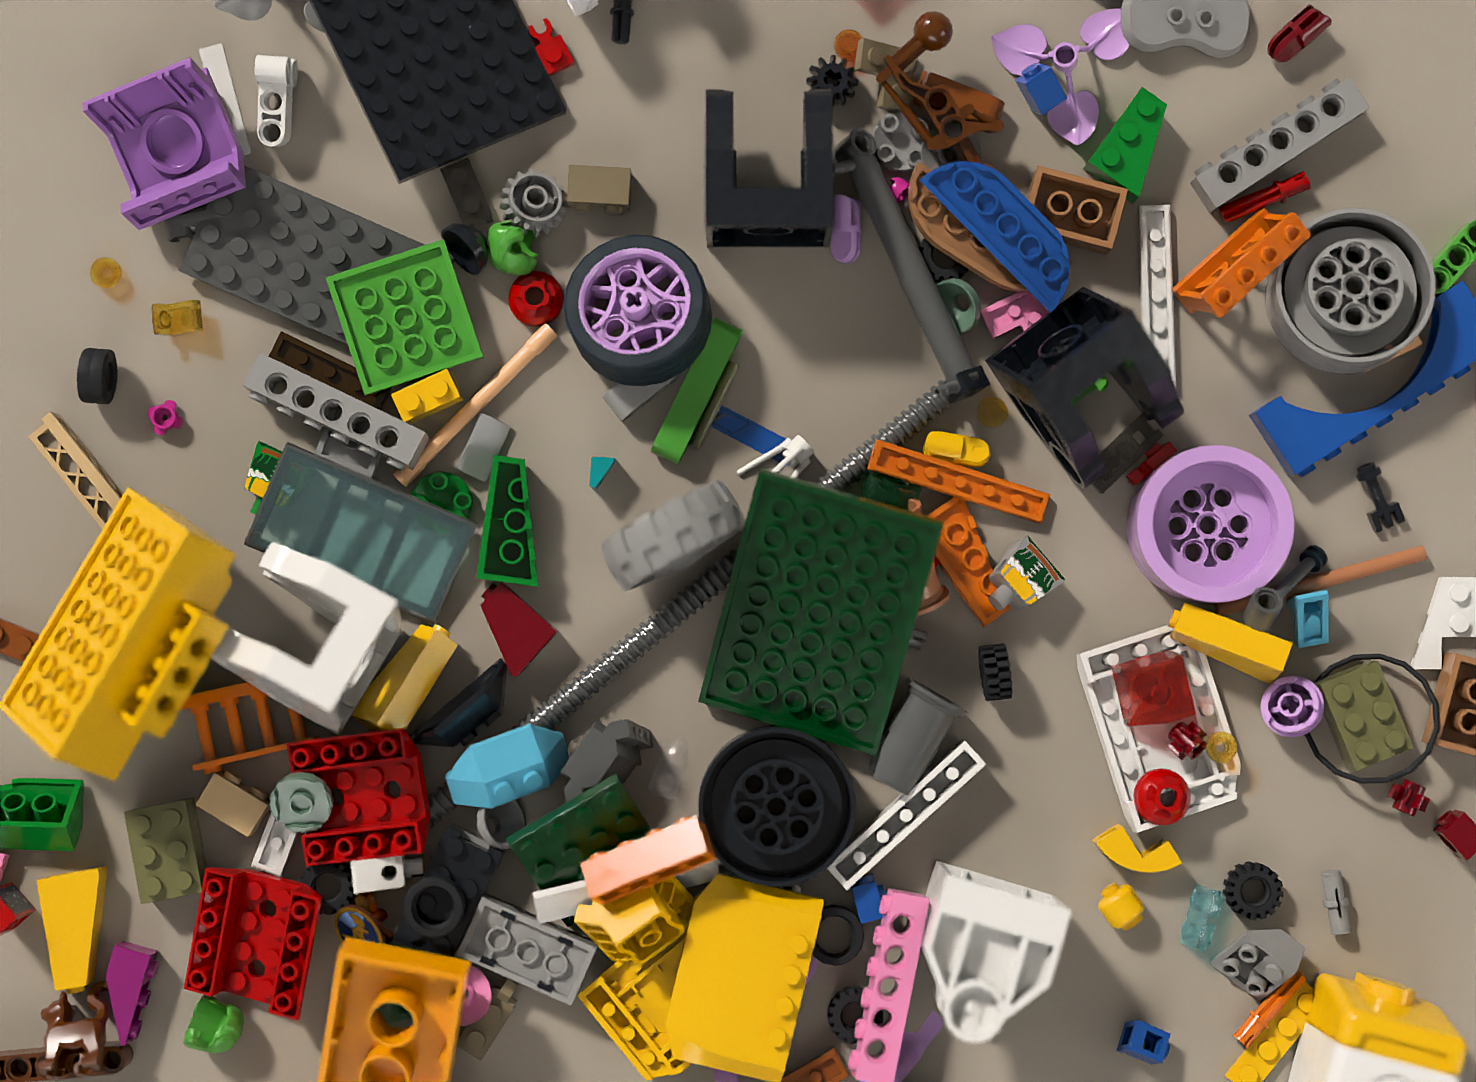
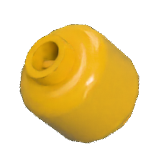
(1121, 906)

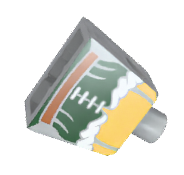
(1023, 576)

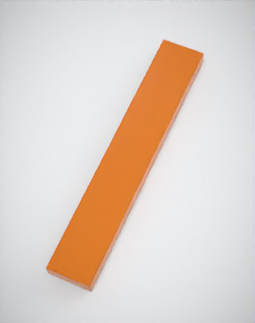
(958, 481)

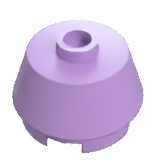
(1292, 706)

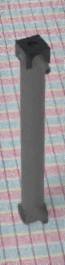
(857, 157)

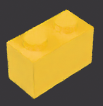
(427, 397)

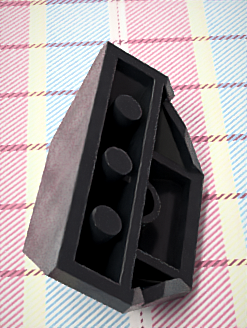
(466, 711)

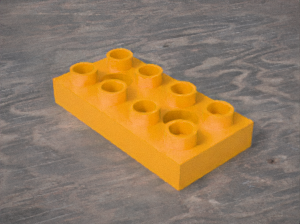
(360, 1042)

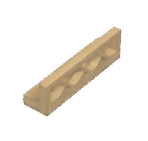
(86, 465)

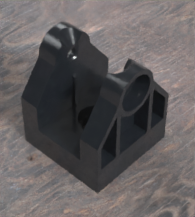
(769, 215)
(1068, 355)

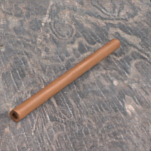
(1336, 577)

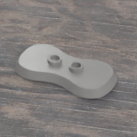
(1209, 26)

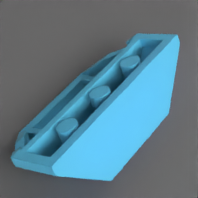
(507, 767)

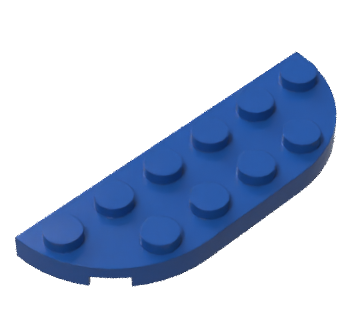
(1005, 226)

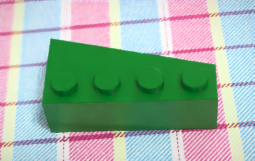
(507, 534)

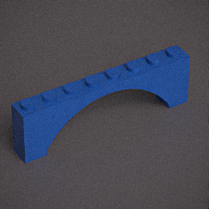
(1305, 436)

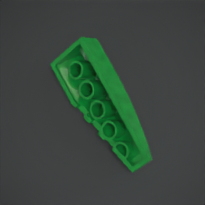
(41, 814)

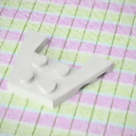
(1449, 615)

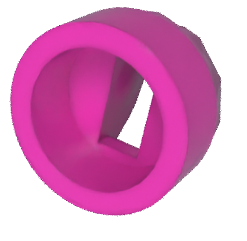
(899, 188)

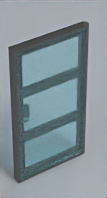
(363, 529)

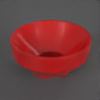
(543, 312)
(1147, 796)

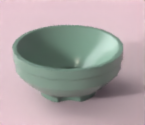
(963, 318)

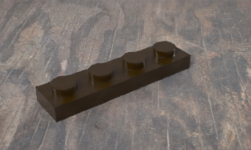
(323, 368)

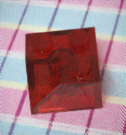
(1154, 689)

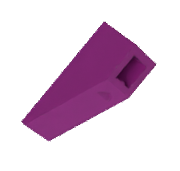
(128, 983)

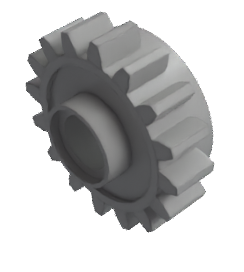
(538, 188)

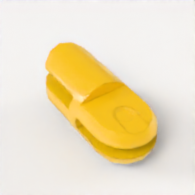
(957, 449)

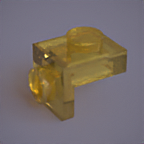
(177, 318)

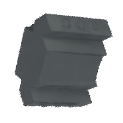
(605, 753)

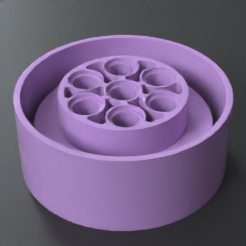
(1252, 495)

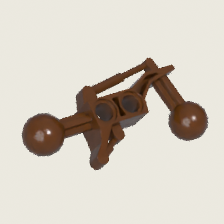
(933, 33)

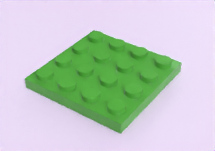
(404, 317)

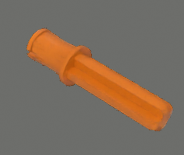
(1267, 1010)

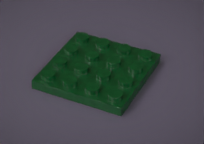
(575, 831)

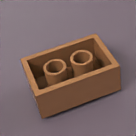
(1078, 207)
(1457, 705)

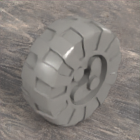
(673, 535)

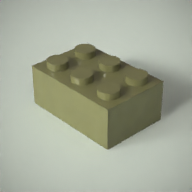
(1363, 716)
(166, 850)

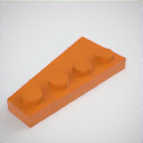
(965, 559)

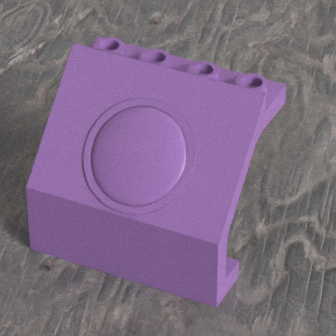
(170, 142)

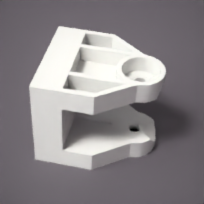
(350, 659)
(988, 947)

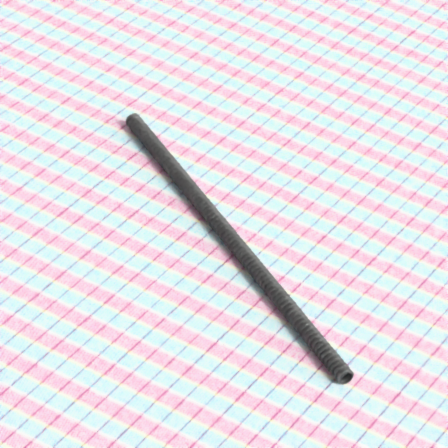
(699, 592)

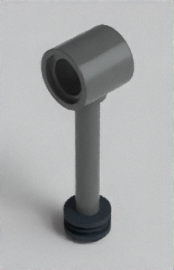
(1268, 602)

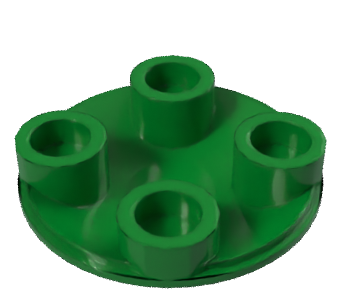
(445, 491)

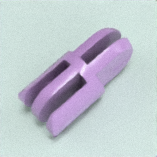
(846, 230)

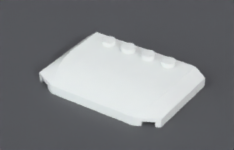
(1142, 748)

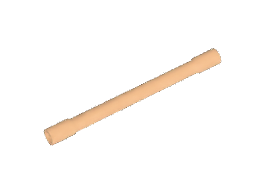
(532, 348)

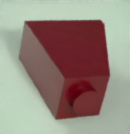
(515, 626)

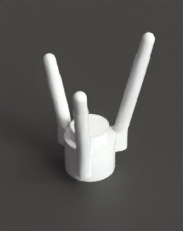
(796, 452)

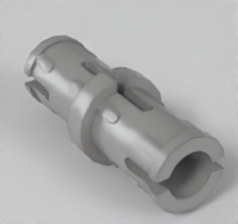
(1336, 902)

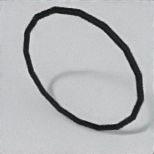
(1423, 756)

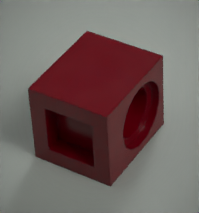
(1457, 833)

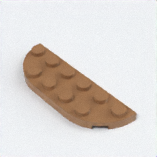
(952, 237)

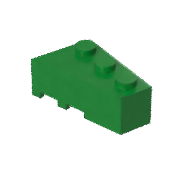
(1129, 145)

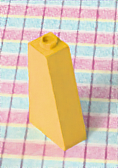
(1230, 642)
(405, 680)
(72, 924)

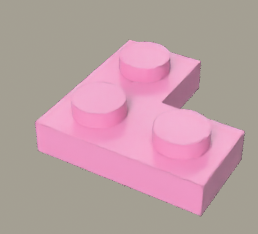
(1014, 311)

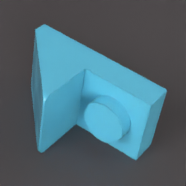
(1310, 618)

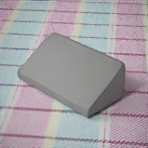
(483, 443)

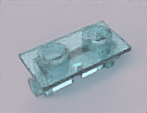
(1203, 904)

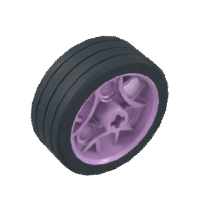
(638, 310)

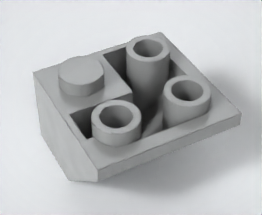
(1260, 960)

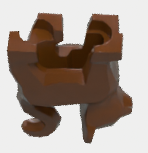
(72, 1037)

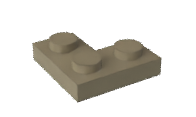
(870, 60)

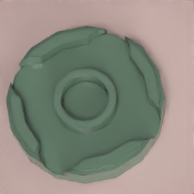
(301, 802)

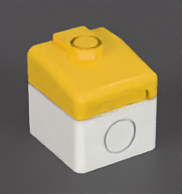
(1375, 1034)

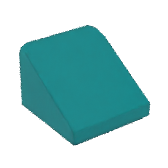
(599, 470)

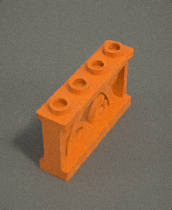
(1241, 262)

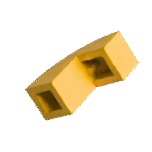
(1119, 848)

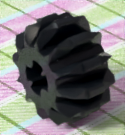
(835, 71)

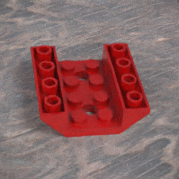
(370, 818)
(237, 930)

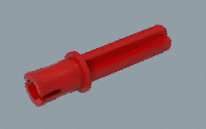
(1277, 192)

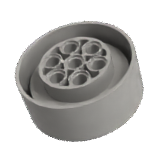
(1323, 335)

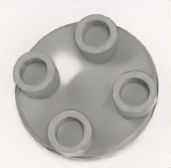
(898, 142)

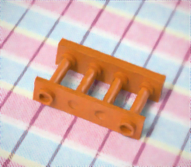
(229, 699)

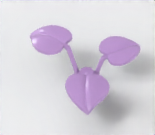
(1024, 46)

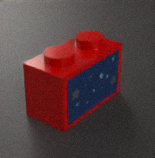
(13, 908)

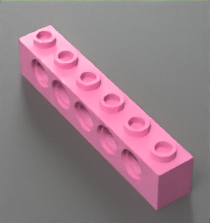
(883, 1065)

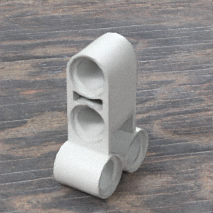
(275, 76)

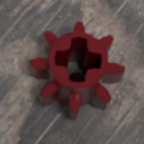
(1187, 740)
(1409, 797)

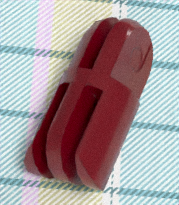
(1298, 34)

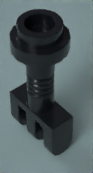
(1369, 473)

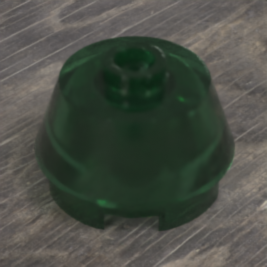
(889, 490)

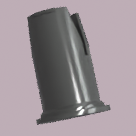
(913, 736)

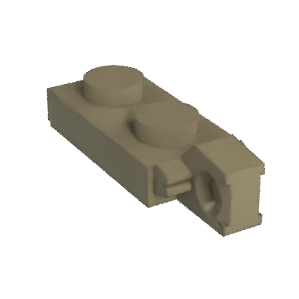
(480, 1035)

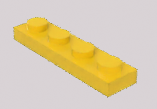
(1274, 1042)

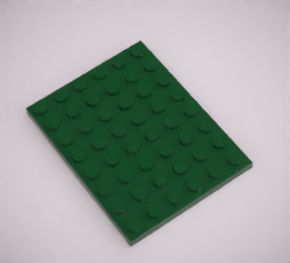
(819, 611)

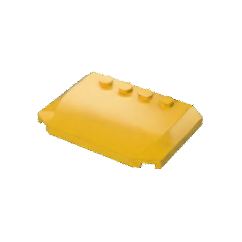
(742, 977)
(633, 1008)

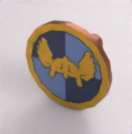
(359, 924)

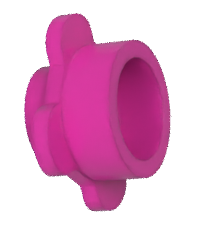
(156, 415)

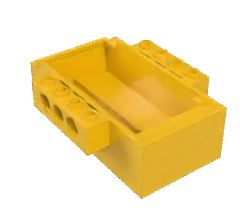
(124, 639)

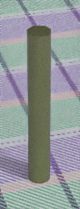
(714, 404)

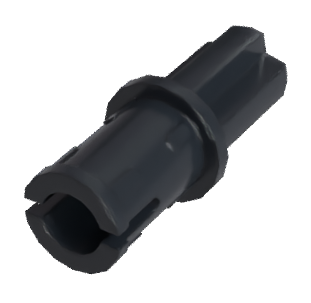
(621, 21)

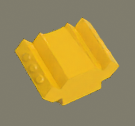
(638, 923)

